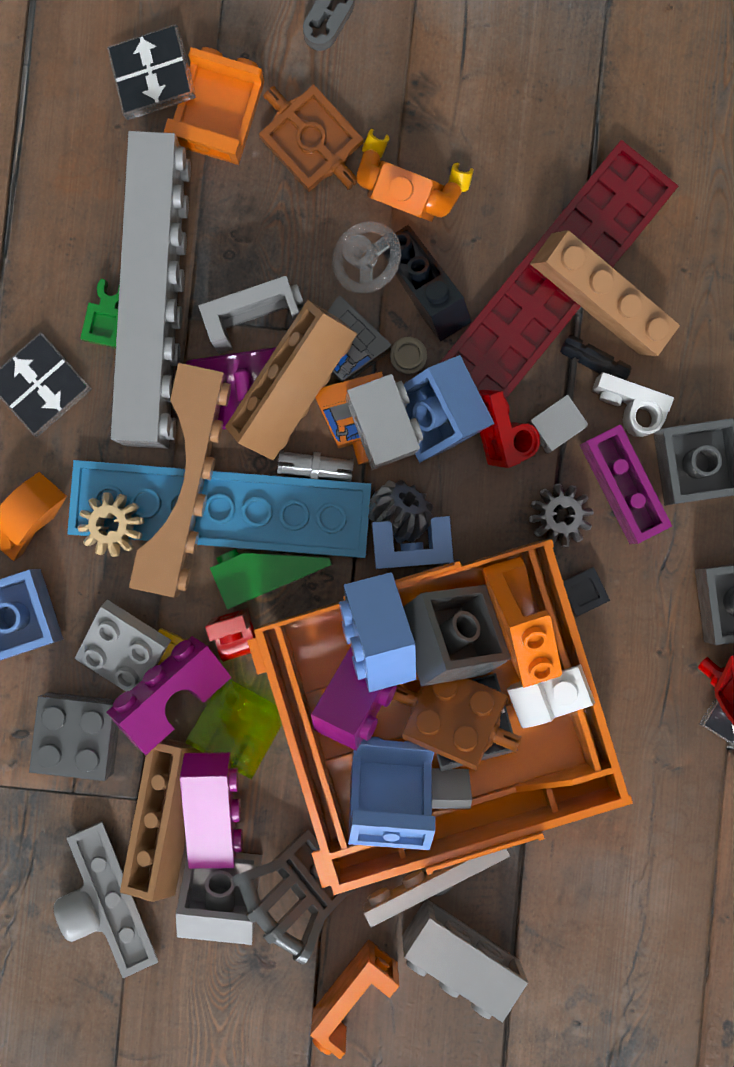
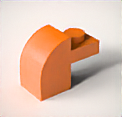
(26, 512)

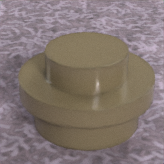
(408, 355)

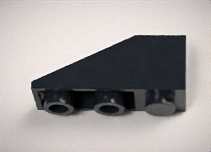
(429, 286)

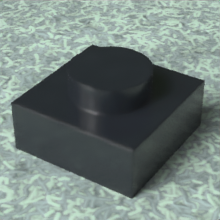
(585, 591)

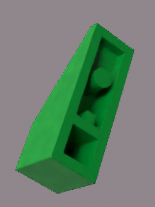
(252, 575)

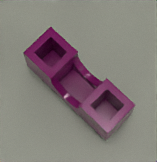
(142, 709)

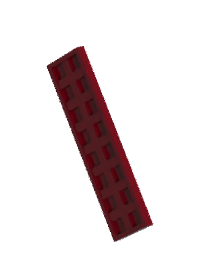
(533, 310)

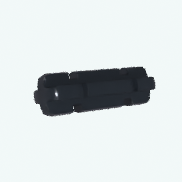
(594, 358)

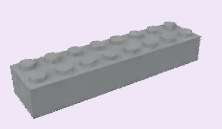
(150, 290)

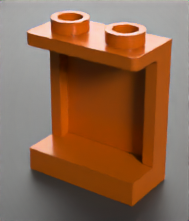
(223, 108)
(526, 633)
(367, 968)

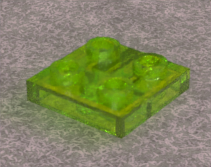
(237, 724)

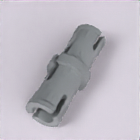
(315, 466)

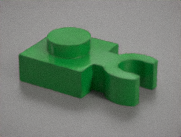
(102, 319)

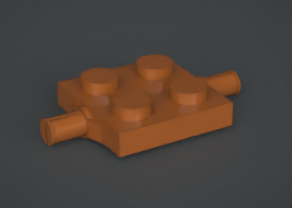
(311, 138)
(456, 720)

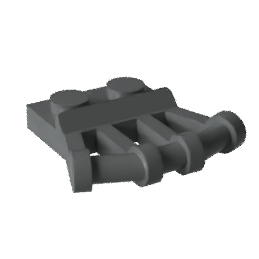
(300, 874)

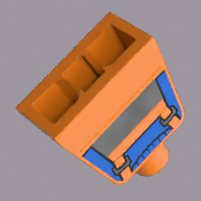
(338, 416)

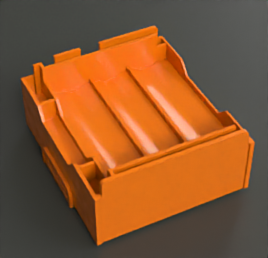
(554, 778)

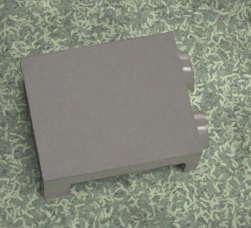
(246, 306)

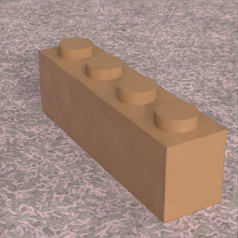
(604, 293)
(290, 380)
(157, 826)

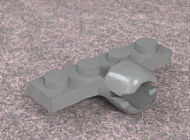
(420, 886)
(101, 906)

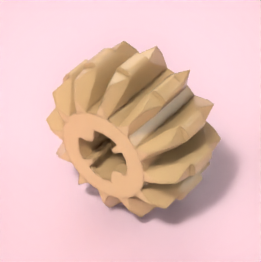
(112, 539)

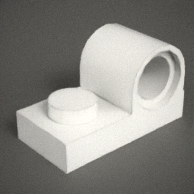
(617, 390)

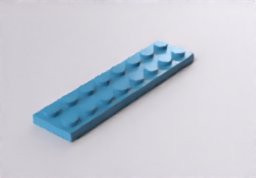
(239, 508)

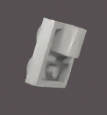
(121, 647)

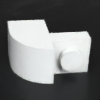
(551, 698)

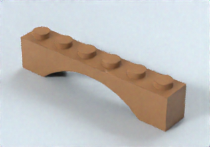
(163, 559)

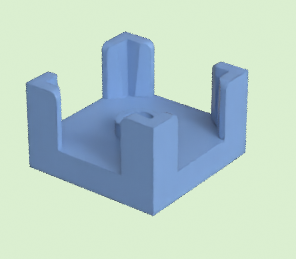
(413, 554)

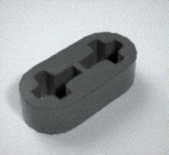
(334, 25)

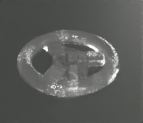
(353, 245)

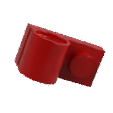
(499, 437)
(231, 634)

